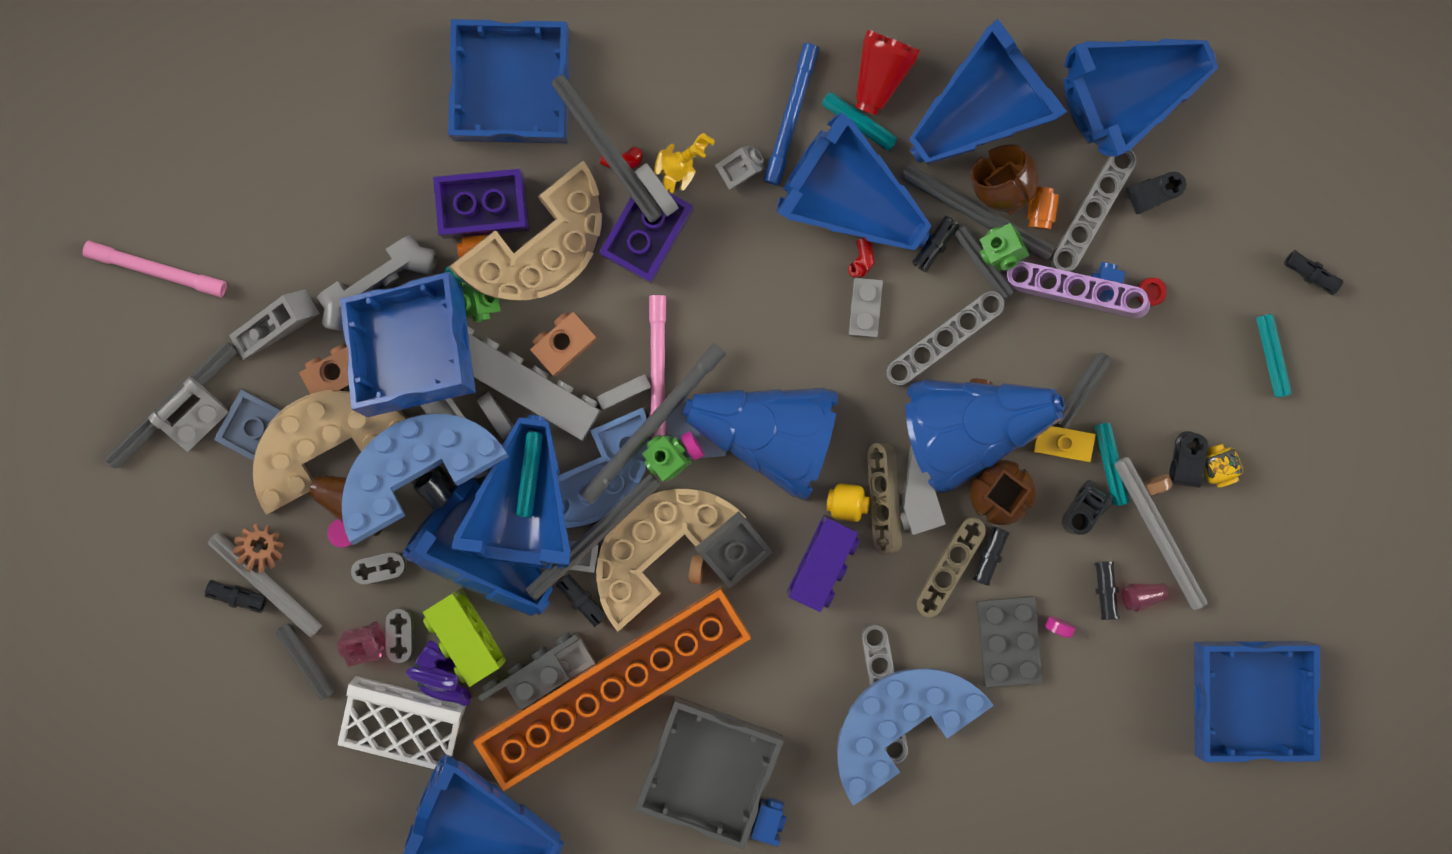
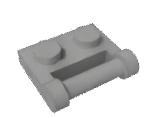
(195, 420)

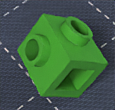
(1003, 247)
(478, 305)
(667, 466)

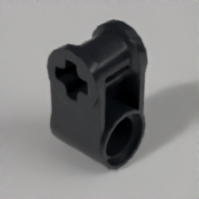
(1152, 192)
(1189, 464)
(433, 487)
(1088, 503)

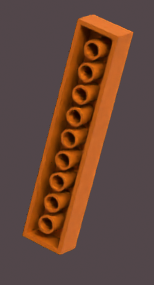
(612, 688)

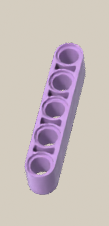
(1088, 298)

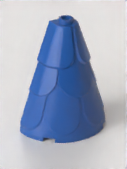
(1131, 86)
(985, 101)
(852, 190)
(974, 425)
(770, 431)
(492, 523)
(499, 582)
(472, 816)

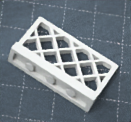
(399, 700)

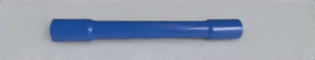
(804, 69)

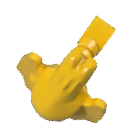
(679, 165)

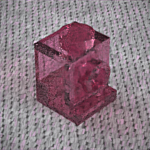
(362, 644)

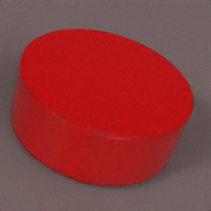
(1154, 289)

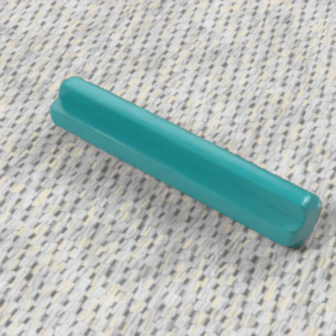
(865, 124)
(1274, 355)
(1109, 458)
(529, 474)

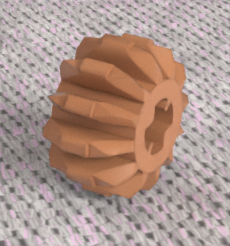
(250, 540)

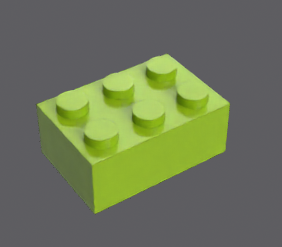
(464, 638)

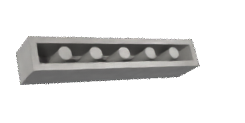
(532, 387)

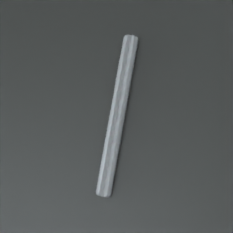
(1160, 533)

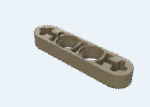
(889, 498)
(946, 564)

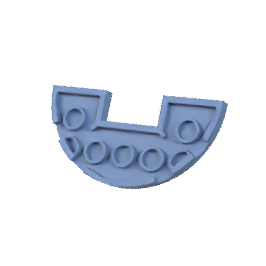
(609, 440)
(405, 454)
(891, 710)

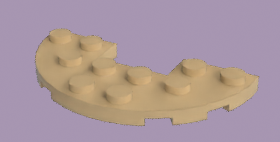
(551, 256)
(301, 434)
(644, 538)

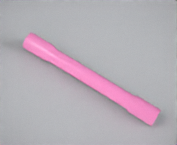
(111, 256)
(657, 319)

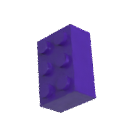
(481, 203)
(642, 244)
(823, 564)

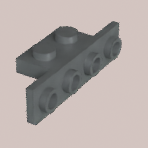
(536, 677)

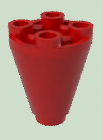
(881, 70)

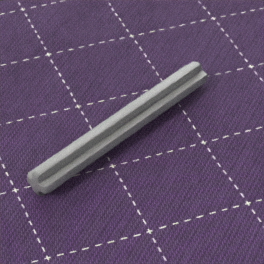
(267, 587)

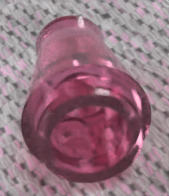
(1141, 596)

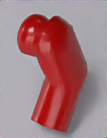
(632, 157)
(864, 261)

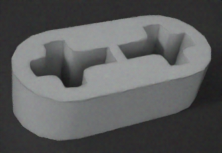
(656, 189)
(623, 392)
(495, 415)
(378, 561)
(406, 635)

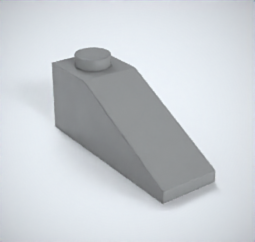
(274, 323)
(919, 500)

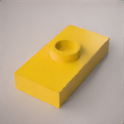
(1065, 443)

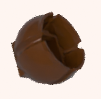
(1005, 178)
(985, 482)

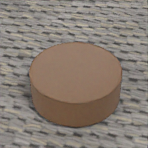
(1158, 484)
(696, 569)

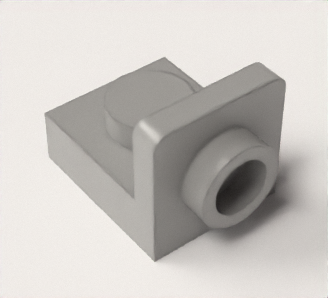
(740, 166)

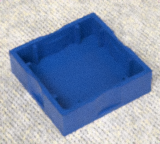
(505, 81)
(407, 345)
(1256, 701)

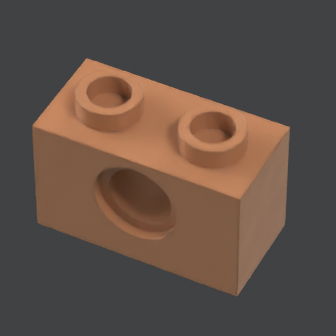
(580, 339)
(317, 372)

